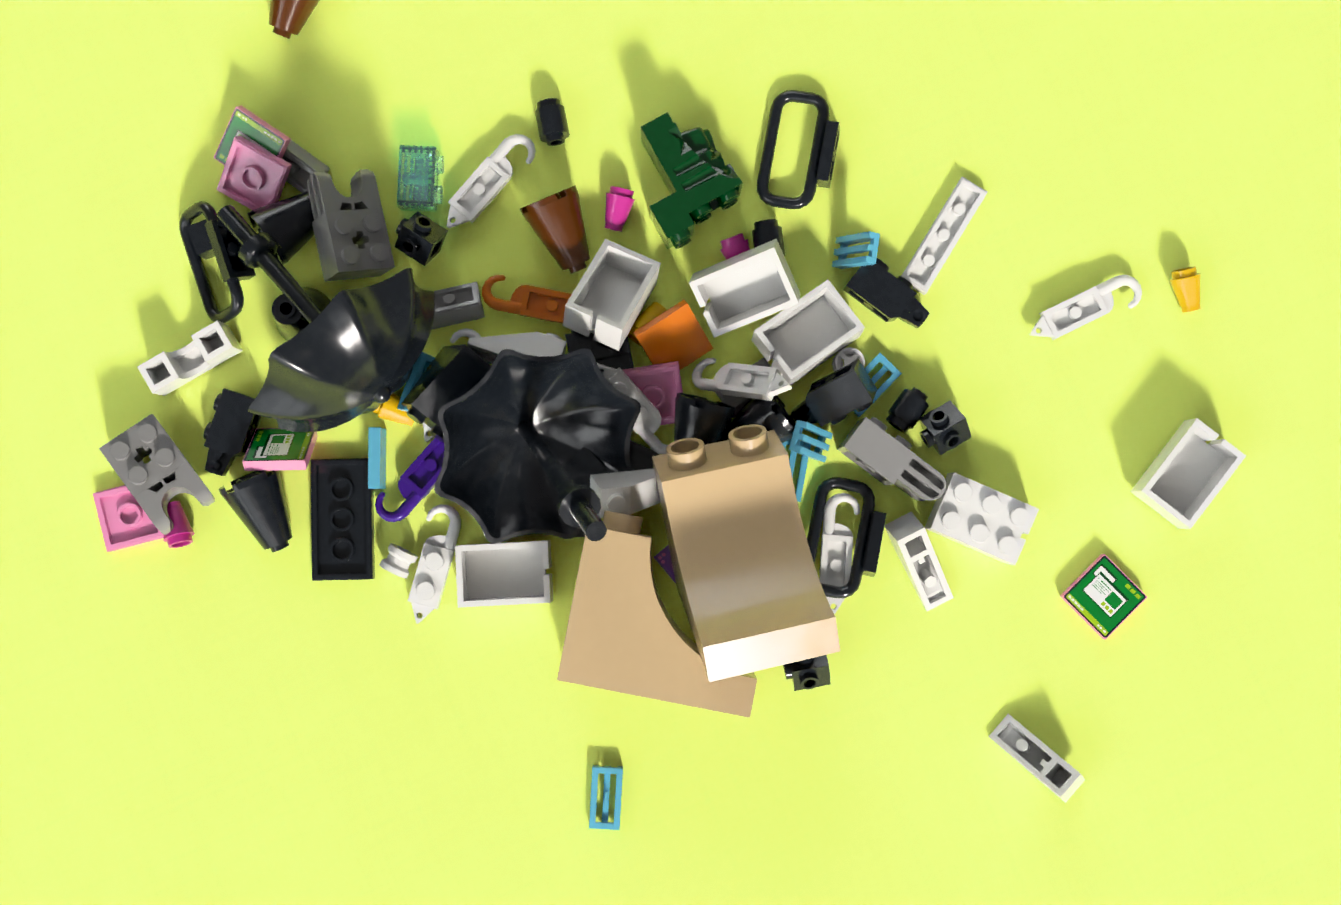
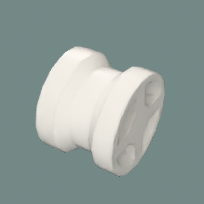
(848, 355)
(398, 561)

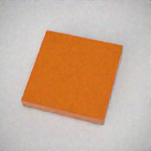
(674, 337)

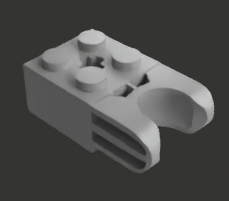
(349, 229)
(891, 460)
(161, 477)

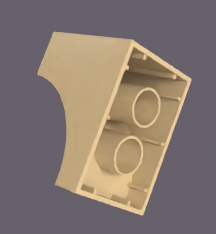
(742, 553)
(625, 636)

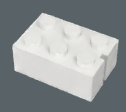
(745, 288)
(611, 294)
(808, 332)
(1188, 474)
(981, 518)
(503, 573)

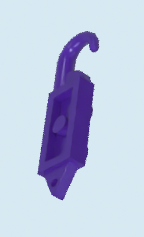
(415, 482)

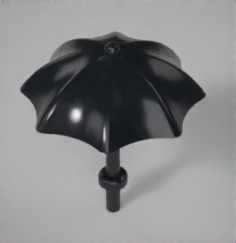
(348, 353)
(517, 433)

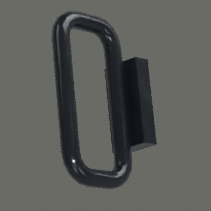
(821, 156)
(226, 254)
(868, 537)

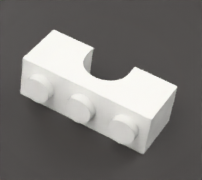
(176, 368)

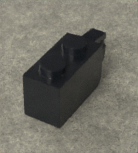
(886, 294)
(837, 395)
(229, 431)

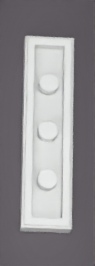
(944, 235)

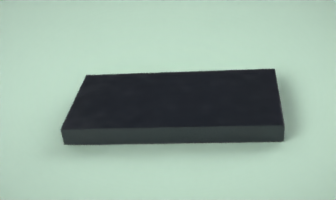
(342, 520)

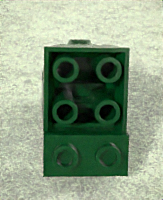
(693, 176)

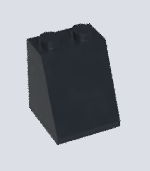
(447, 378)

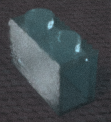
(419, 178)

